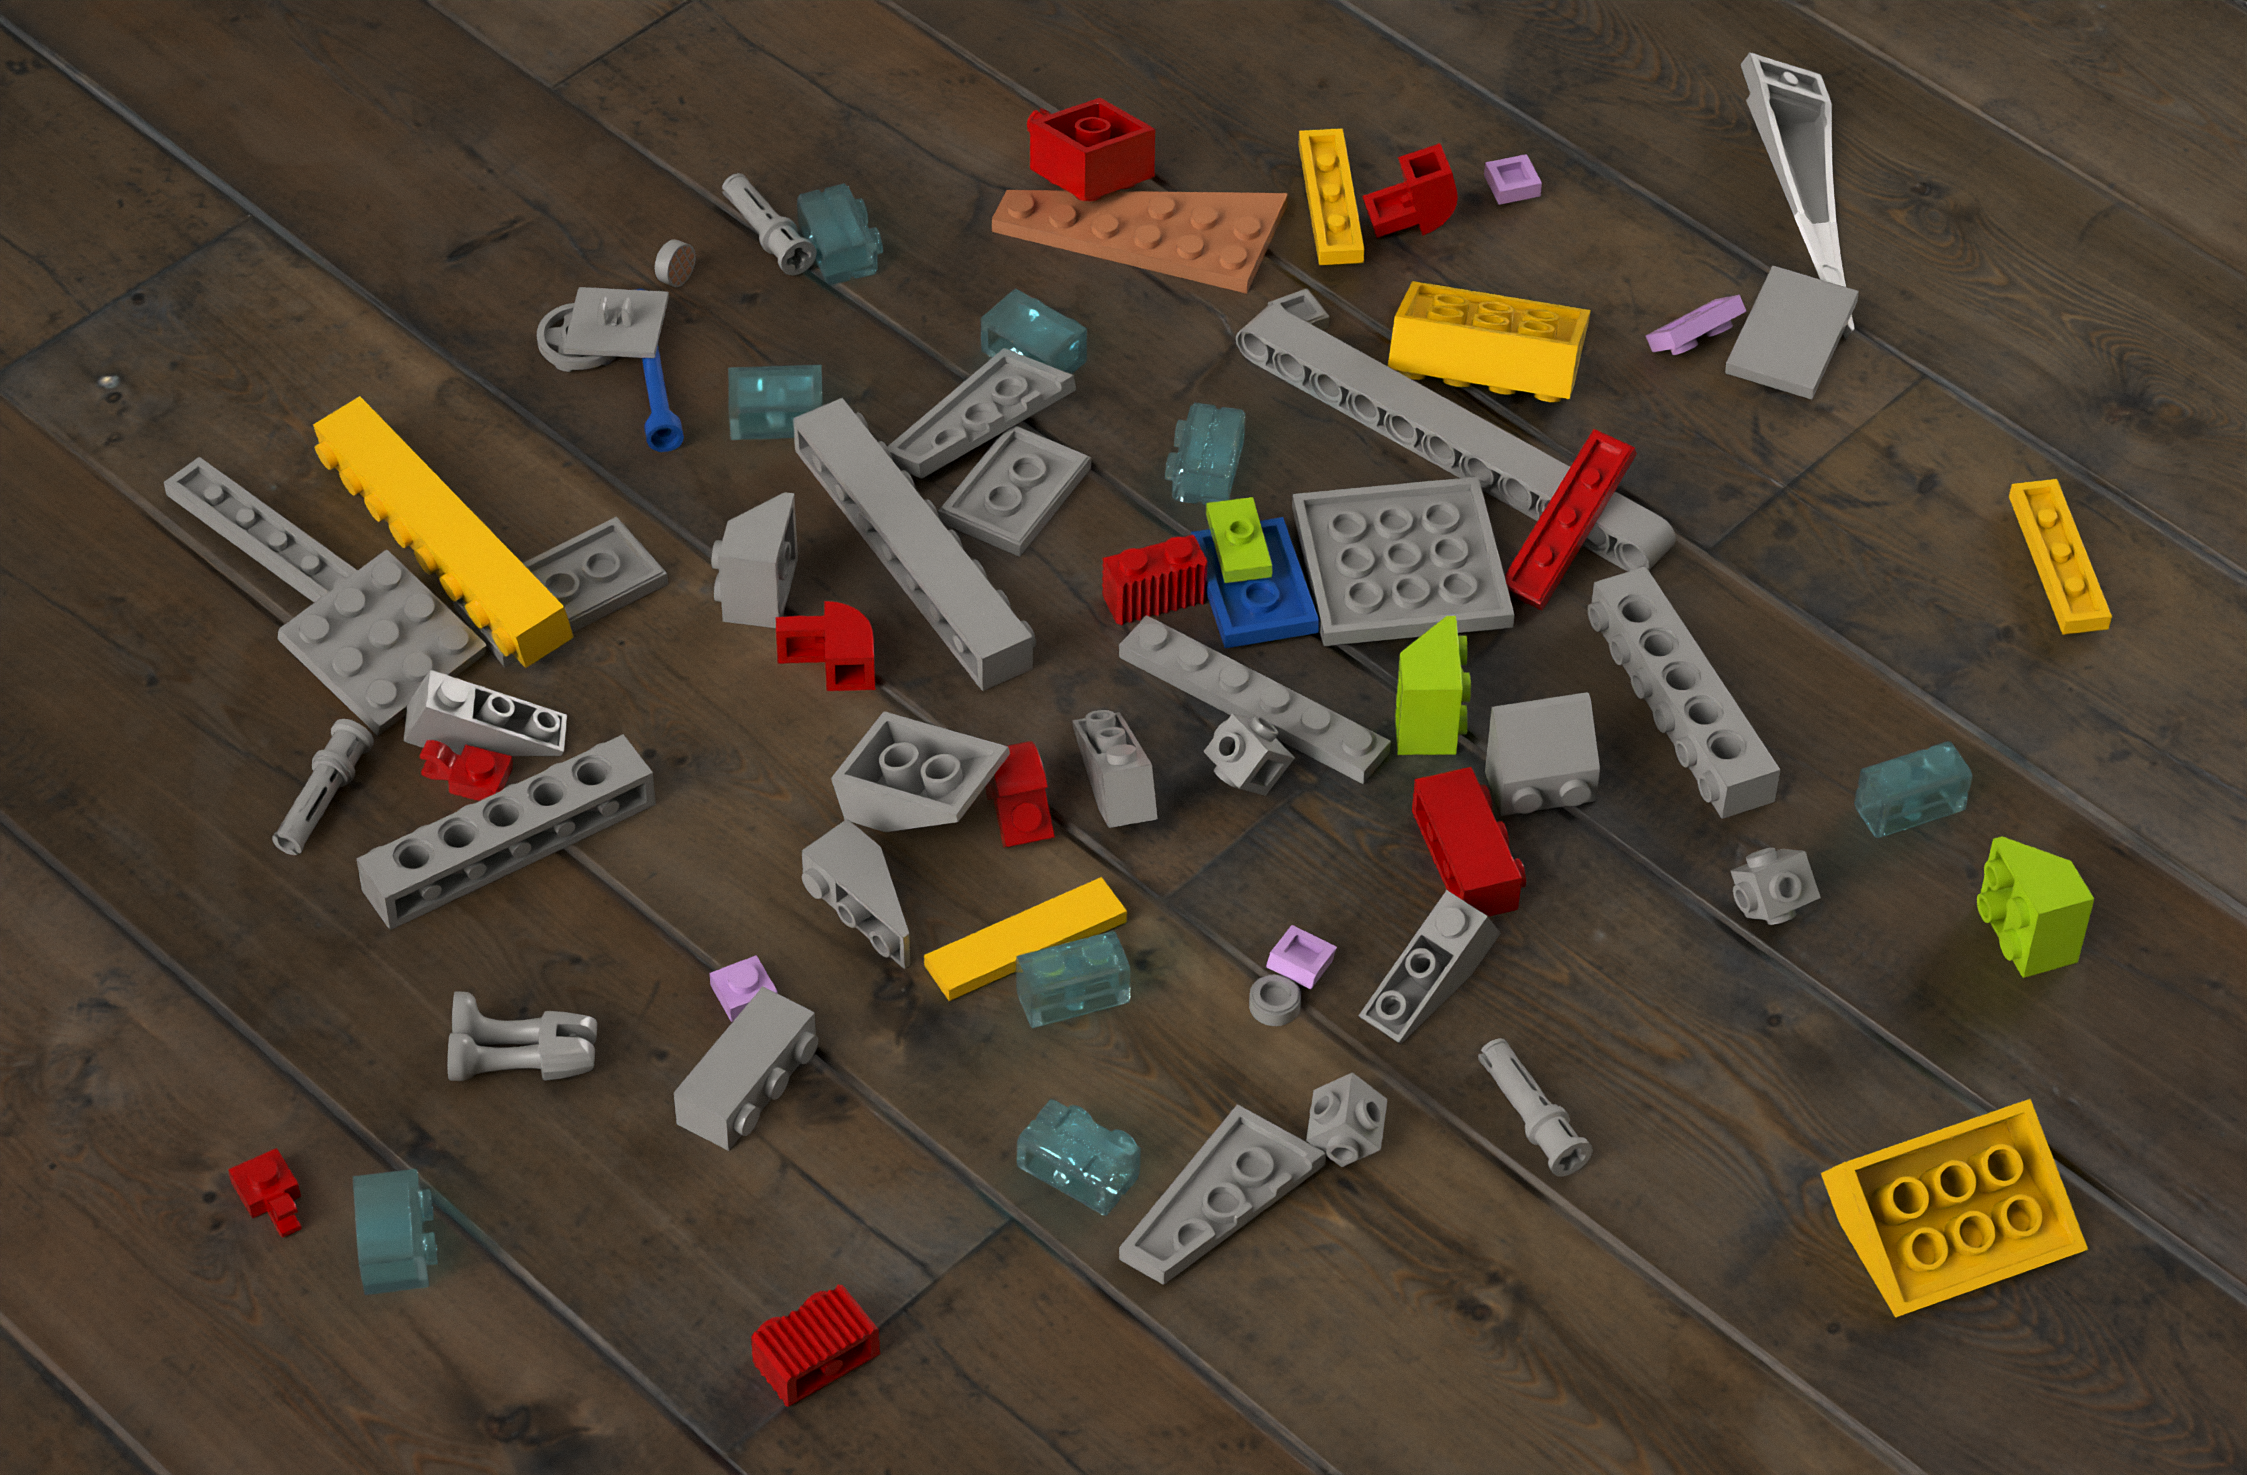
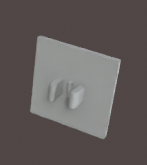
(616, 322)

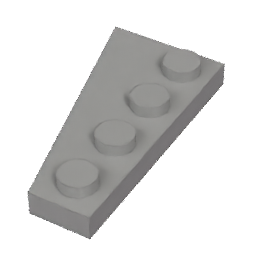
(979, 409)
(1219, 1191)

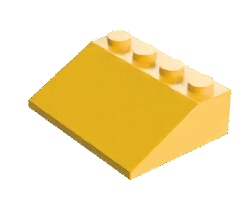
(1488, 341)
(1956, 1208)

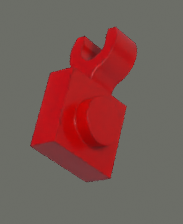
(472, 774)
(268, 1187)

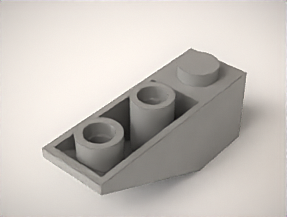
(483, 718)
(1116, 768)
(855, 880)
(1431, 967)

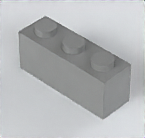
(746, 1069)

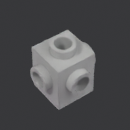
(1248, 754)
(1774, 884)
(1347, 1119)

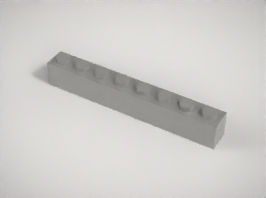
(914, 544)

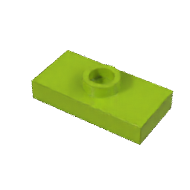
(1239, 540)

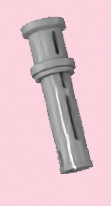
(777, 233)
(331, 770)
(1545, 1122)

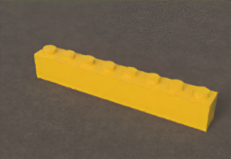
(442, 533)

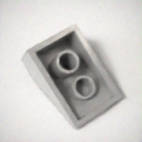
(913, 774)

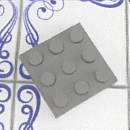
(379, 640)

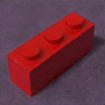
(1468, 841)

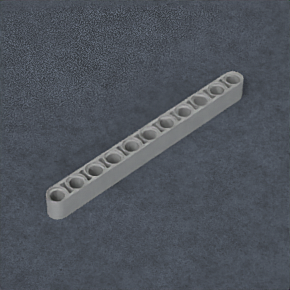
(1441, 431)

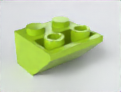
(1432, 692)
(2034, 906)

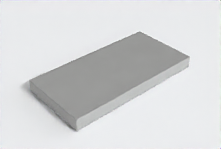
(589, 577)

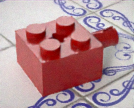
(1091, 148)

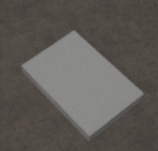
(1792, 332)
(1014, 490)

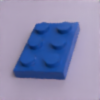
(1261, 607)

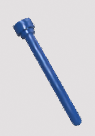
(662, 427)

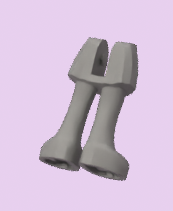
(555, 1042)

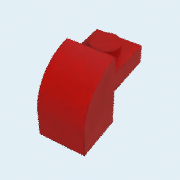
(1423, 198)
(838, 638)
(1021, 797)

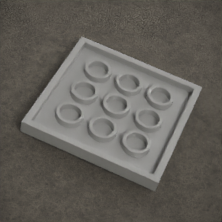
(1401, 560)

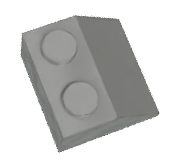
(757, 563)
(1542, 754)

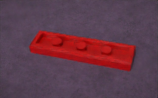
(1568, 519)

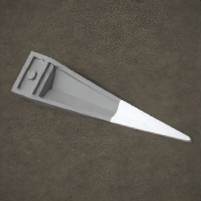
(1796, 128)

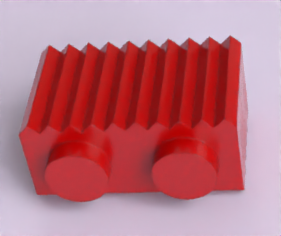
(1154, 579)
(814, 1344)

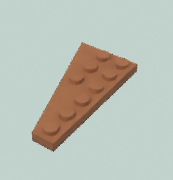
(1180, 234)

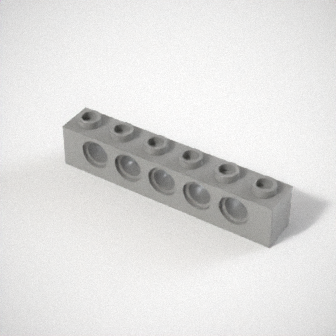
(1683, 693)
(506, 831)

